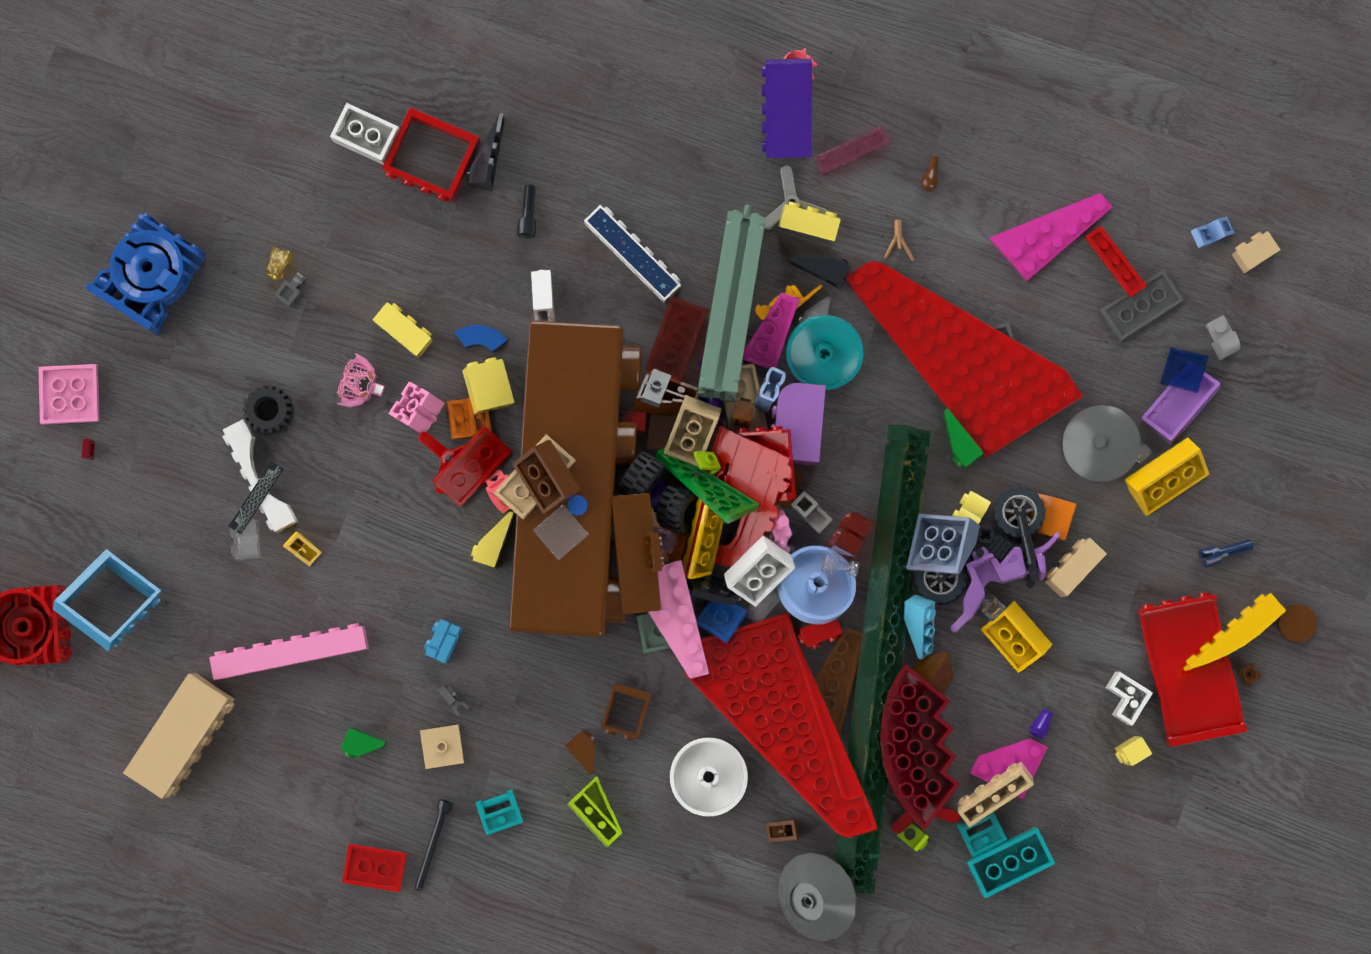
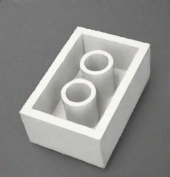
(364, 133)
(759, 571)

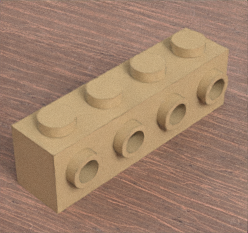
(995, 793)

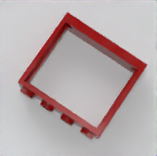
(441, 126)

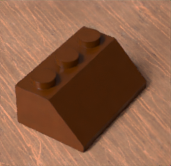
(546, 476)

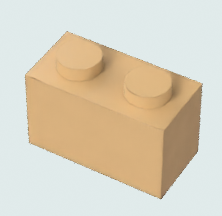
(1256, 251)

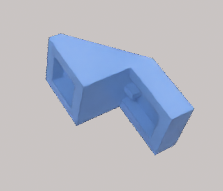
(1212, 232)

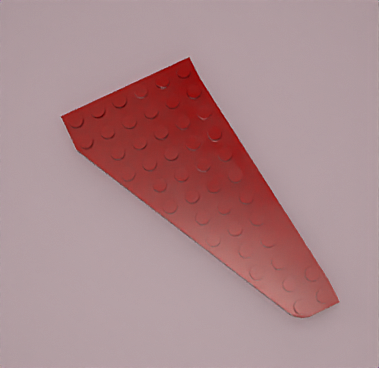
(976, 371)

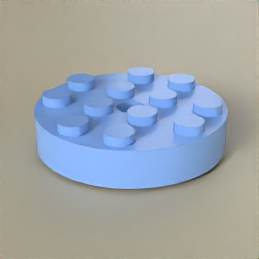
(812, 604)

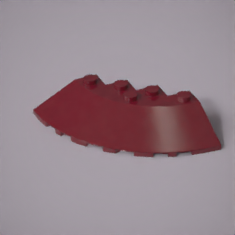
(914, 748)

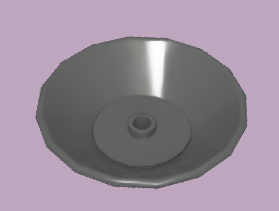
(830, 893)

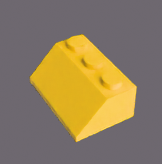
(1017, 637)

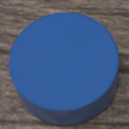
(577, 505)

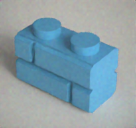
(443, 641)

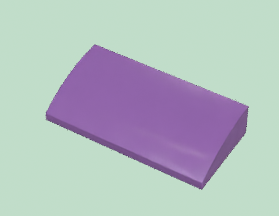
(1178, 408)

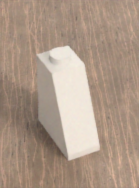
(542, 295)

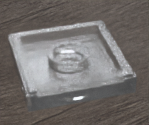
(560, 532)

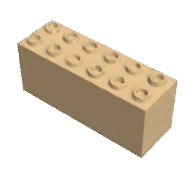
(179, 736)

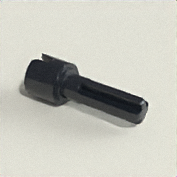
(526, 224)

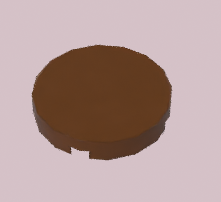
(1297, 623)

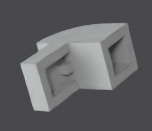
(1225, 340)
(811, 513)

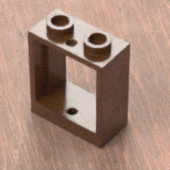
(610, 729)

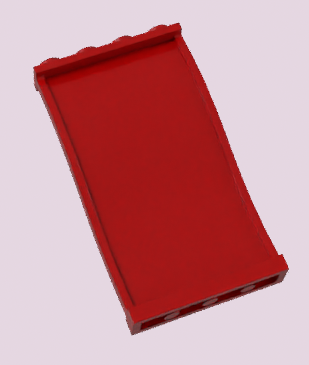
(1196, 701)

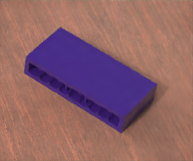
(787, 108)

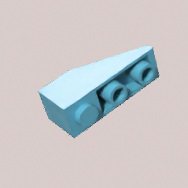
(919, 619)

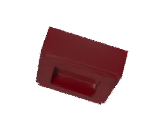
(88, 449)

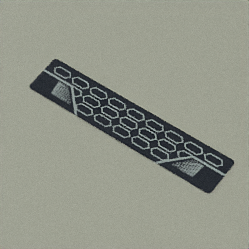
(256, 497)

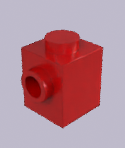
(636, 417)

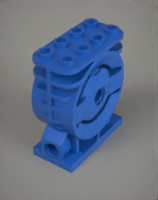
(184, 260)

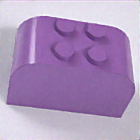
(801, 410)

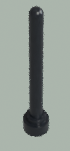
(443, 808)

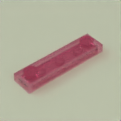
(852, 150)

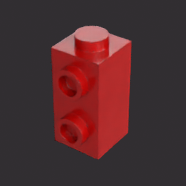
(816, 633)

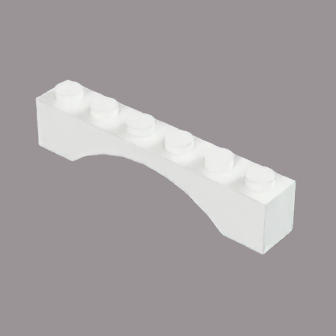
(242, 442)

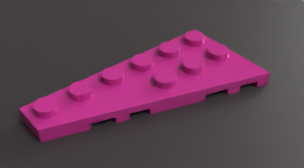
(1042, 239)

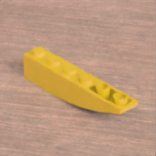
(1239, 631)

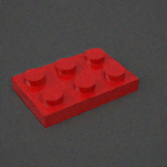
(374, 867)

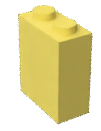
(488, 385)

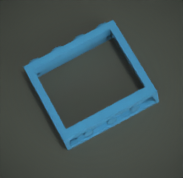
(126, 573)

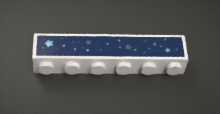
(632, 254)

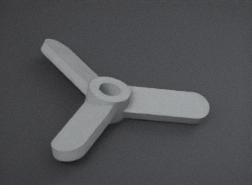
(790, 194)

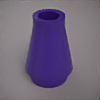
(1041, 725)

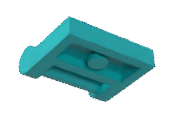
(502, 818)
(983, 839)

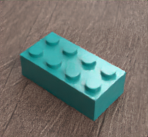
(1010, 862)

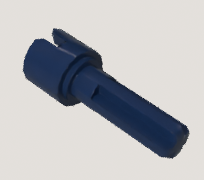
(1215, 554)

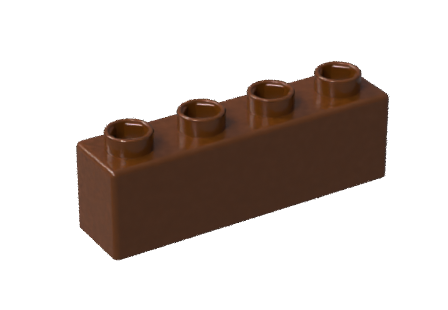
(576, 400)

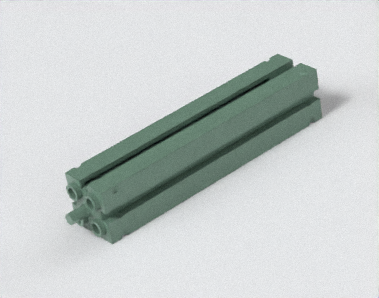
(731, 305)

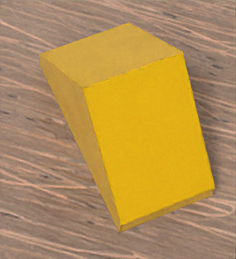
(302, 548)

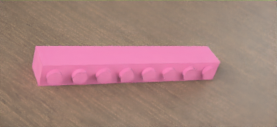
(289, 652)

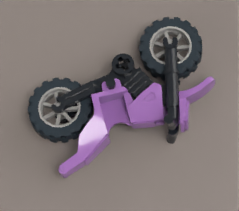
(995, 557)

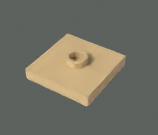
(442, 746)

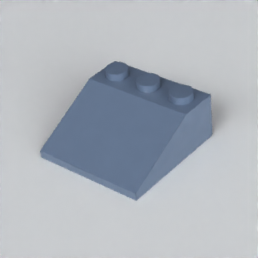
(942, 543)

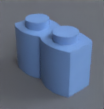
(769, 389)

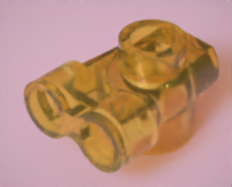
(277, 262)

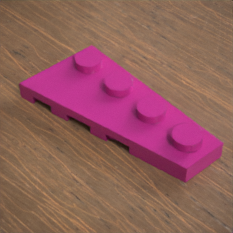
(771, 335)

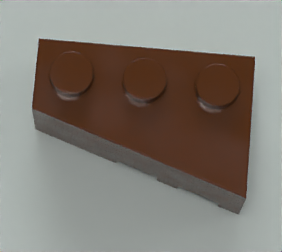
(671, 400)

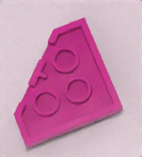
(997, 761)

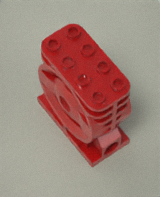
(56, 646)

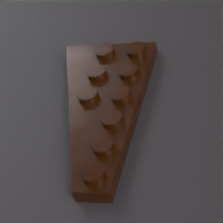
(838, 674)

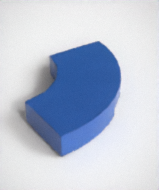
(482, 336)

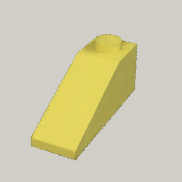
(492, 544)

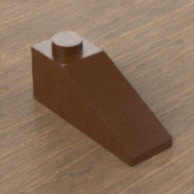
(743, 413)

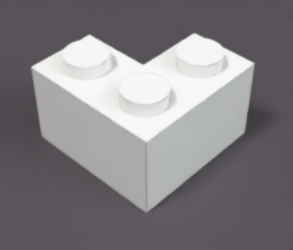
(1133, 697)

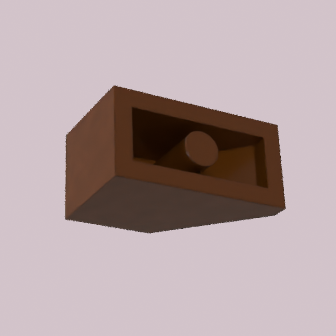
(583, 750)

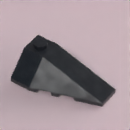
(485, 163)

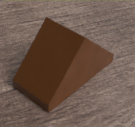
(782, 830)

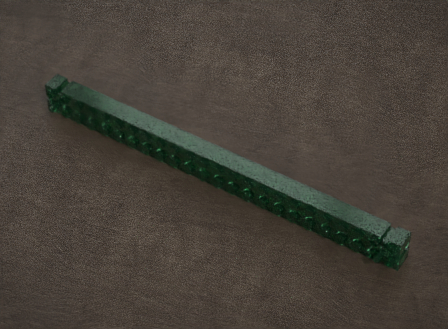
(883, 636)

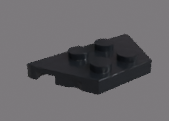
(712, 589)

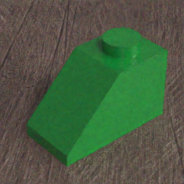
(360, 743)

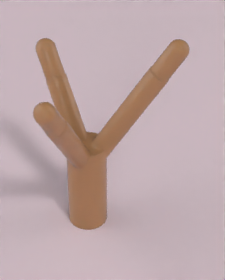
(898, 237)

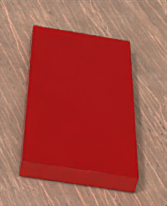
(472, 466)

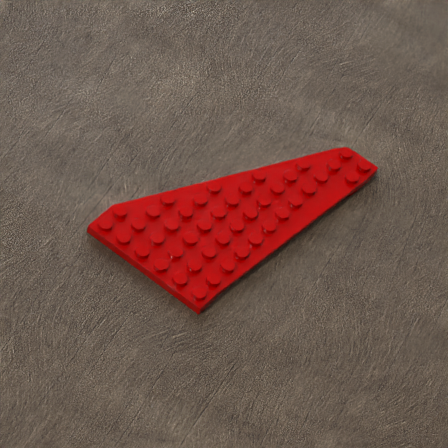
(775, 703)

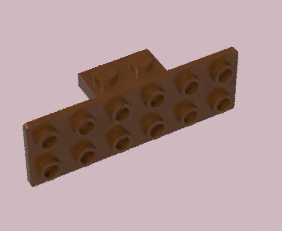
(637, 553)

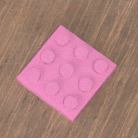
(69, 394)

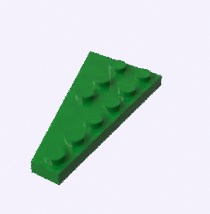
(716, 494)

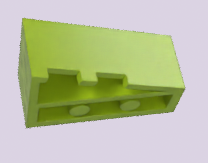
(595, 812)

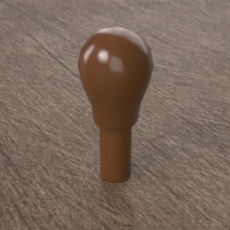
(929, 180)

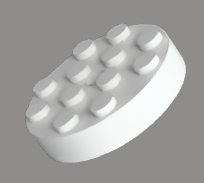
(714, 796)

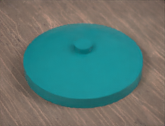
(824, 351)

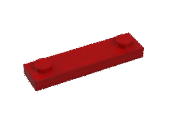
(1115, 262)

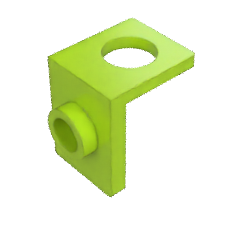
(707, 461)
(918, 841)

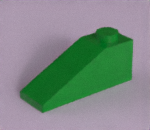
(961, 444)

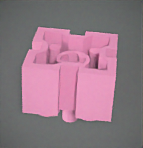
(417, 408)

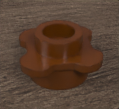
(1250, 668)

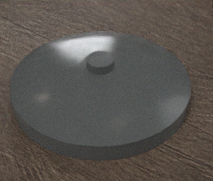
(1101, 443)

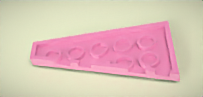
(678, 621)

